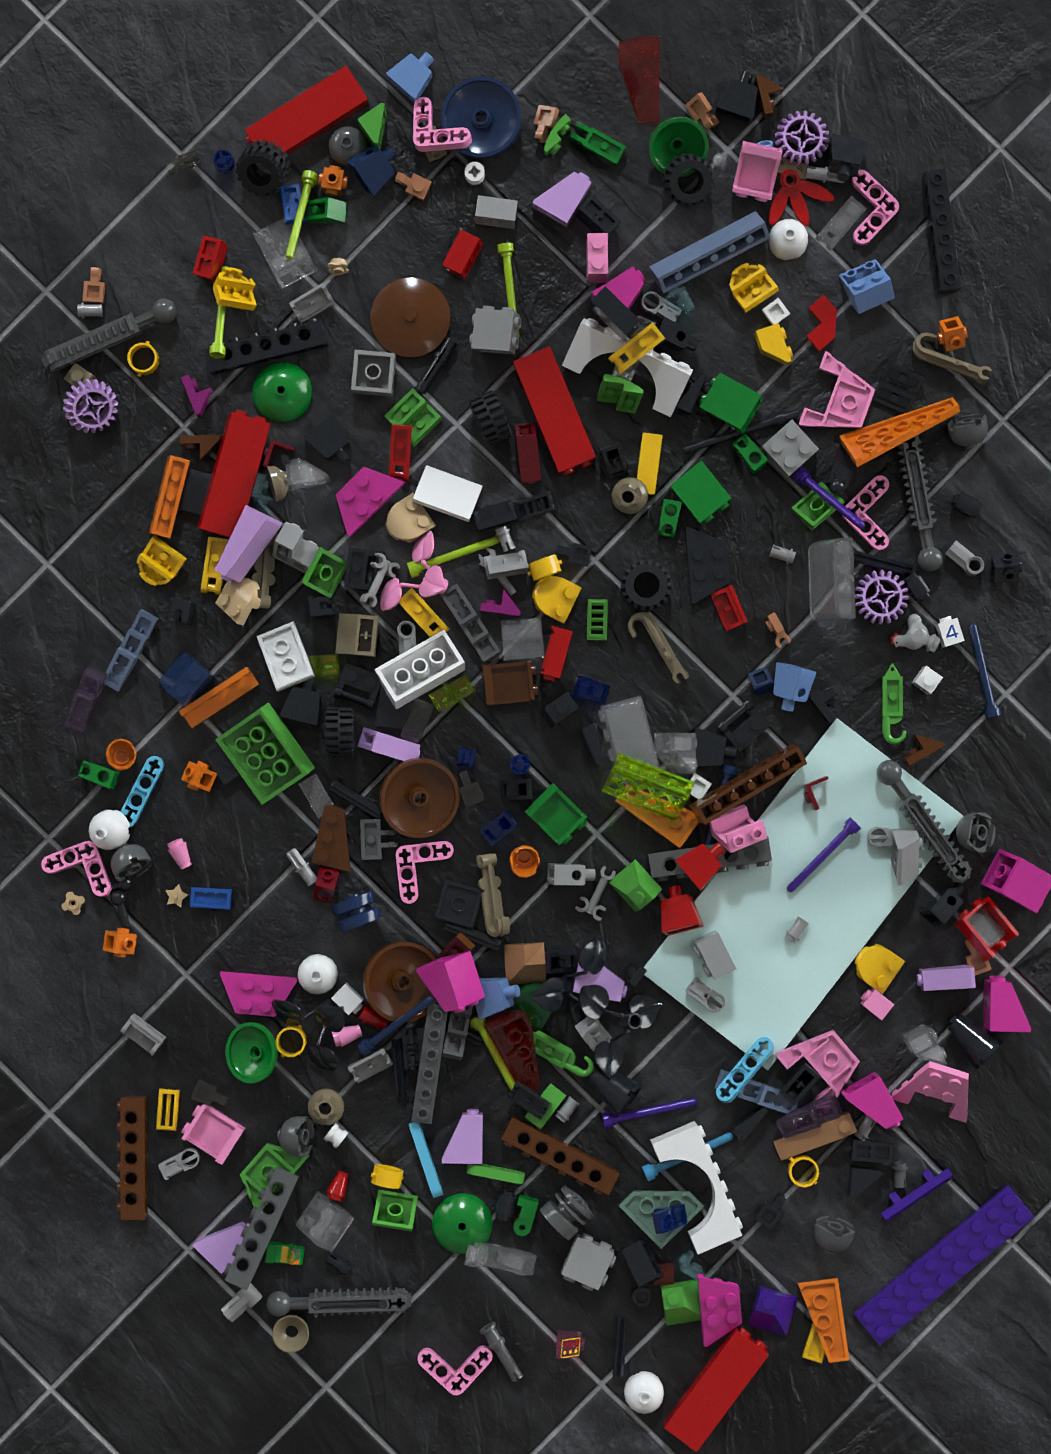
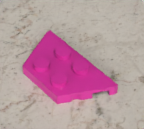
(364, 497)
(254, 992)
(718, 1308)

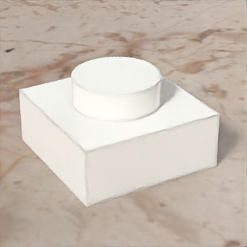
(775, 311)
(699, 787)

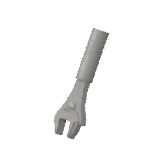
(503, 580)

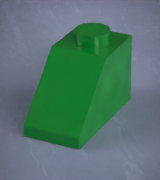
(325, 211)

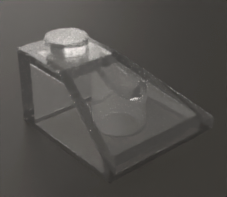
(303, 474)

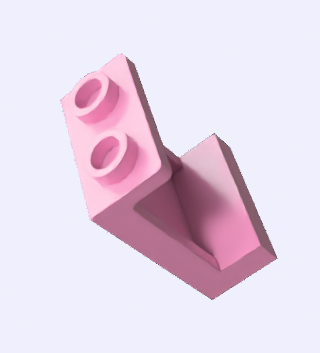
(756, 171)
(737, 829)
(212, 1132)

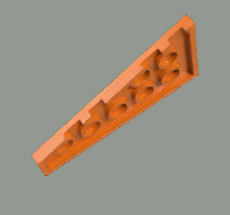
(880, 437)

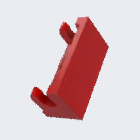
(462, 254)
(210, 258)
(728, 608)

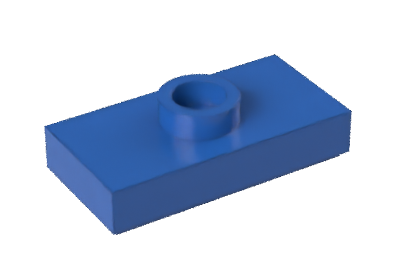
(290, 198)
(211, 898)

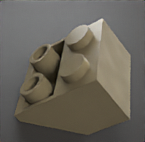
(357, 635)

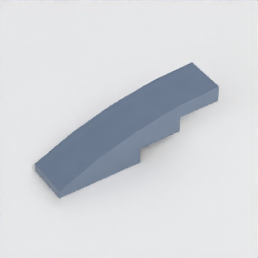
(130, 649)
(758, 1093)

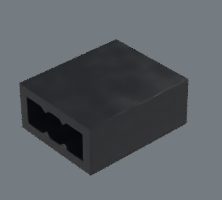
(615, 314)

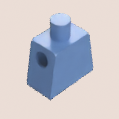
(411, 75)
(792, 684)
(497, 996)

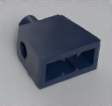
(372, 168)

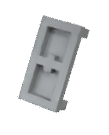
(496, 212)
(312, 303)
(506, 565)
(592, 1032)
(143, 1034)
(370, 1065)

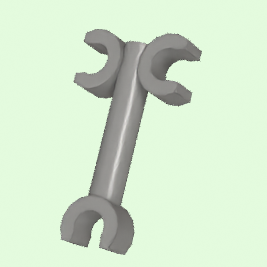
(384, 568)
(591, 907)

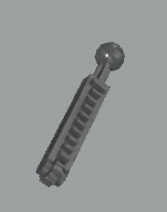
(107, 336)
(929, 557)
(890, 773)
(338, 1302)

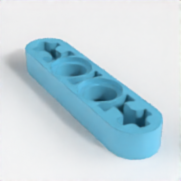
(139, 790)
(748, 1072)
(426, 1159)

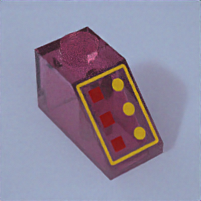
(568, 1344)

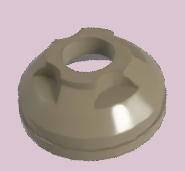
(278, 482)
(639, 491)
(326, 1096)
(288, 1343)

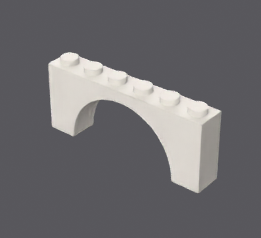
(668, 374)
(719, 1223)

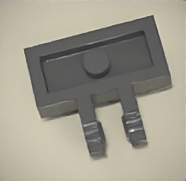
(371, 839)

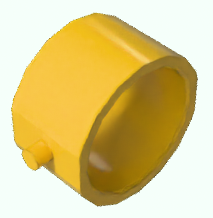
(133, 349)
(544, 567)
(281, 1050)
(387, 1176)
(813, 1180)

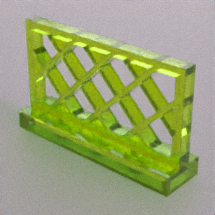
(650, 777)

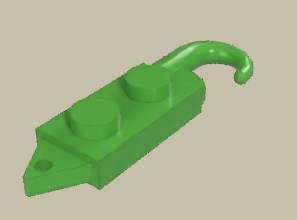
(892, 703)
(559, 1054)

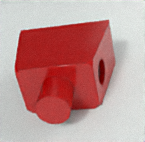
(701, 863)
(679, 913)

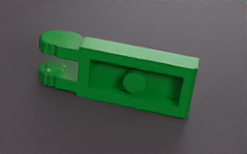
(599, 144)

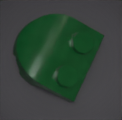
(533, 1011)

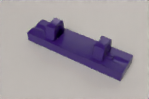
(932, 1184)

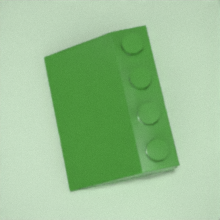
(265, 753)

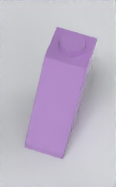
(563, 198)
(388, 745)
(946, 978)
(606, 979)
(467, 1140)
(219, 1246)

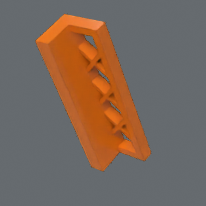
(169, 496)
(219, 697)

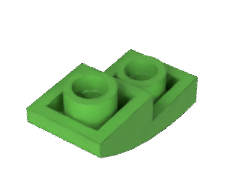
(553, 142)
(553, 1095)

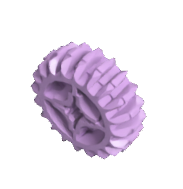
(810, 138)
(83, 408)
(879, 588)

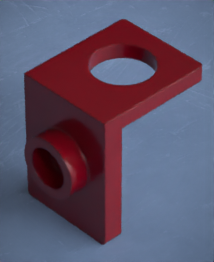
(269, 451)
(809, 796)
(326, 882)

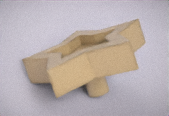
(176, 896)

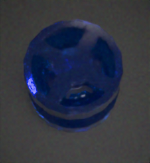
(221, 157)
(466, 757)
(520, 764)

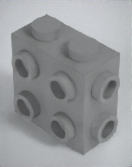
(495, 330)
(588, 1262)

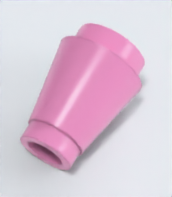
(179, 852)
(346, 1035)

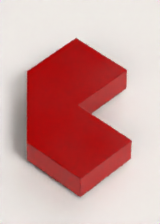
(826, 315)

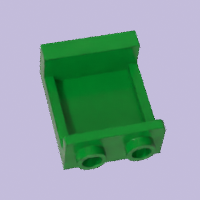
(731, 402)
(701, 493)
(556, 814)

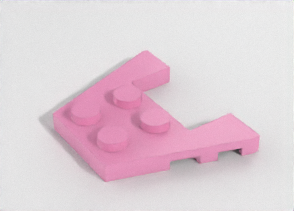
(848, 400)
(827, 1056)
(939, 1083)

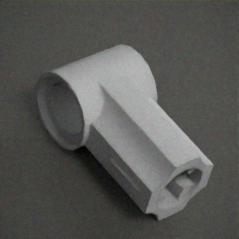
(963, 557)
(406, 642)
(242, 1301)

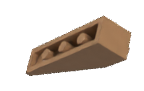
(827, 1133)

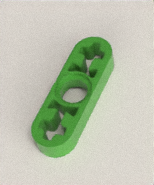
(496, 1173)

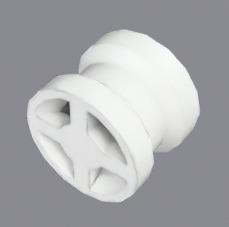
(474, 178)
(335, 1135)

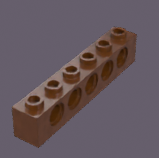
(748, 784)
(138, 1106)
(602, 1185)

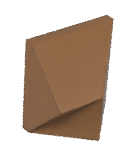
(525, 963)

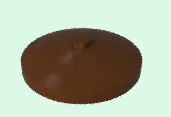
(410, 317)
(419, 797)
(393, 982)

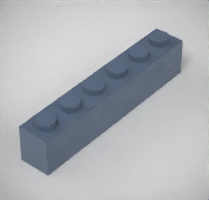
(709, 252)

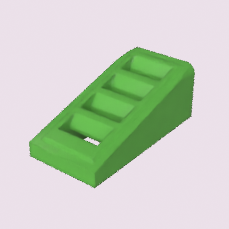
(597, 602)

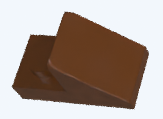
(765, 90)
(206, 442)
(927, 747)
(457, 945)

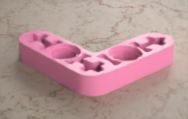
(428, 132)
(880, 211)
(864, 517)
(415, 857)
(87, 860)
(452, 1375)

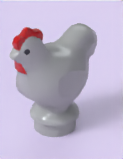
(916, 636)

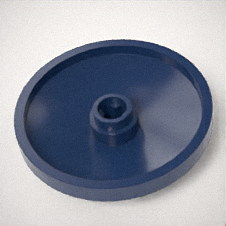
(487, 111)

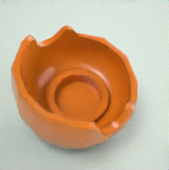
(120, 754)
(524, 861)

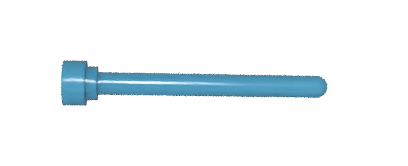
(652, 1170)

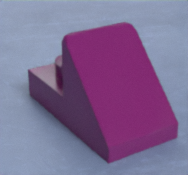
(198, 399)
(506, 608)

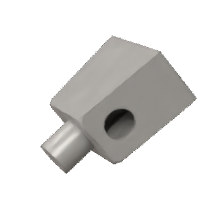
(562, 874)

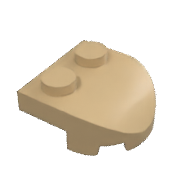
(408, 520)
(239, 599)

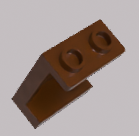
(510, 683)

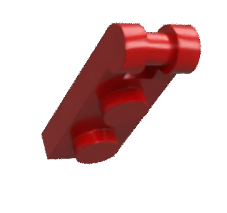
(400, 451)

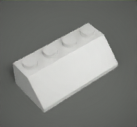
(420, 669)

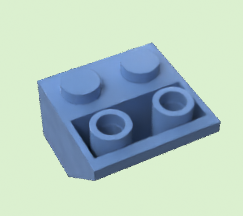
(867, 286)

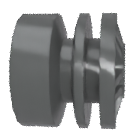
(566, 1212)

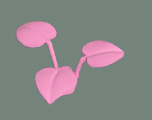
(432, 583)

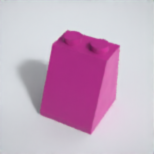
(625, 286)
(1017, 880)
(453, 981)
(1002, 1007)
(874, 1100)

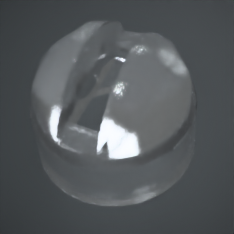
(720, 161)

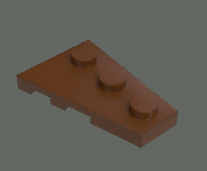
(332, 841)

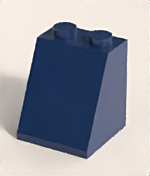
(186, 679)

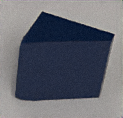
(761, 681)

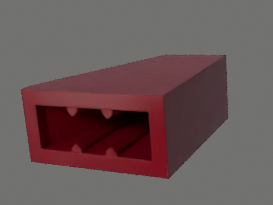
(527, 453)

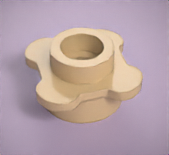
(338, 266)
(79, 900)

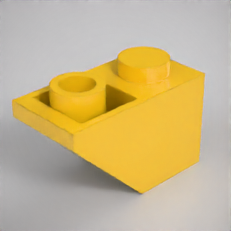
(772, 343)

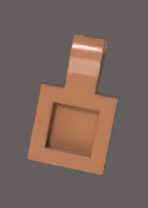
(700, 110)
(544, 120)
(416, 185)
(94, 289)
(774, 624)
(975, 960)

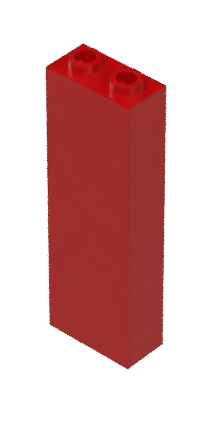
(310, 113)
(554, 411)
(233, 473)
(716, 1388)

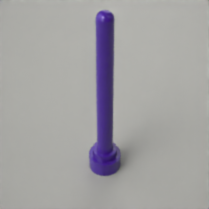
(803, 476)
(849, 829)
(610, 1119)

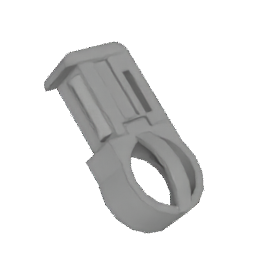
(663, 309)
(888, 836)
(702, 994)
(176, 1163)

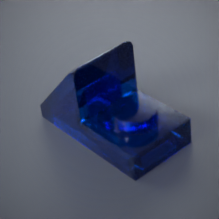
(591, 690)
(499, 828)
(669, 1218)

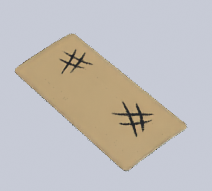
(785, 165)

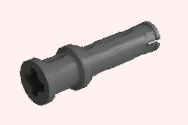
(496, 1343)

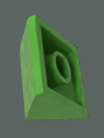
(373, 125)
(814, 509)
(324, 572)
(395, 1210)

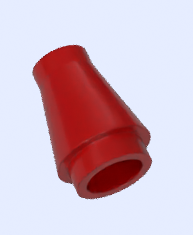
(371, 1018)
(338, 1187)

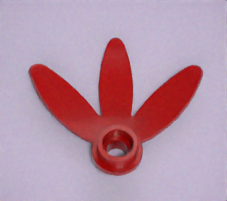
(793, 191)

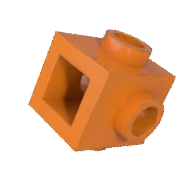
(336, 187)
(952, 334)
(199, 776)
(119, 942)

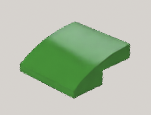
(620, 392)
(416, 412)

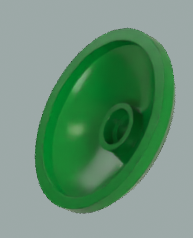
(691, 138)
(284, 406)
(244, 1049)
(461, 1209)

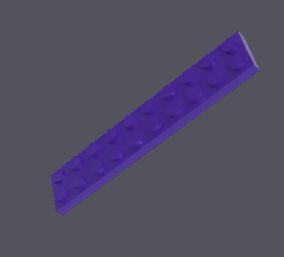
(943, 1265)

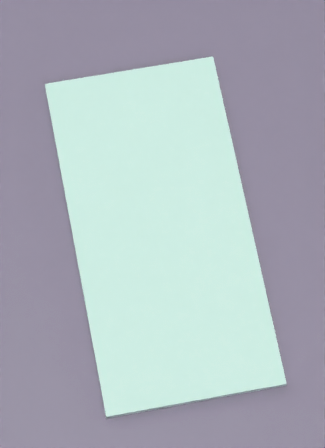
(842, 899)

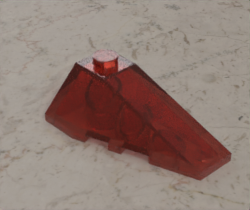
(641, 69)
(515, 1042)

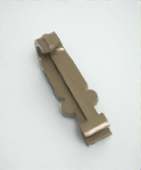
(948, 362)
(264, 566)
(660, 642)
(494, 919)

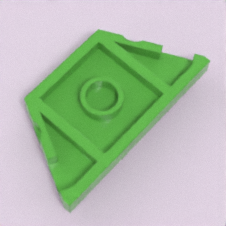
(257, 1171)

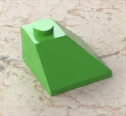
(635, 886)
(681, 1302)

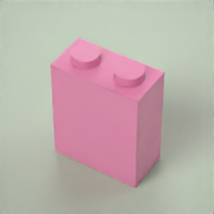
(597, 257)

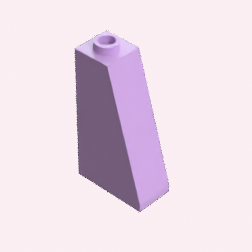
(246, 544)

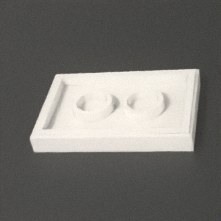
(447, 493)
(285, 656)

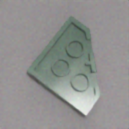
(641, 1204)

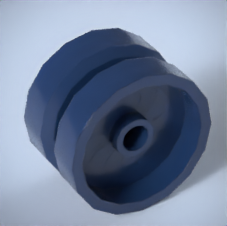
(355, 909)

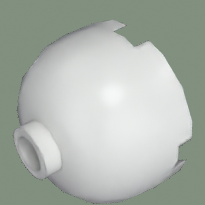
(788, 239)
(109, 829)
(317, 974)
(644, 1392)

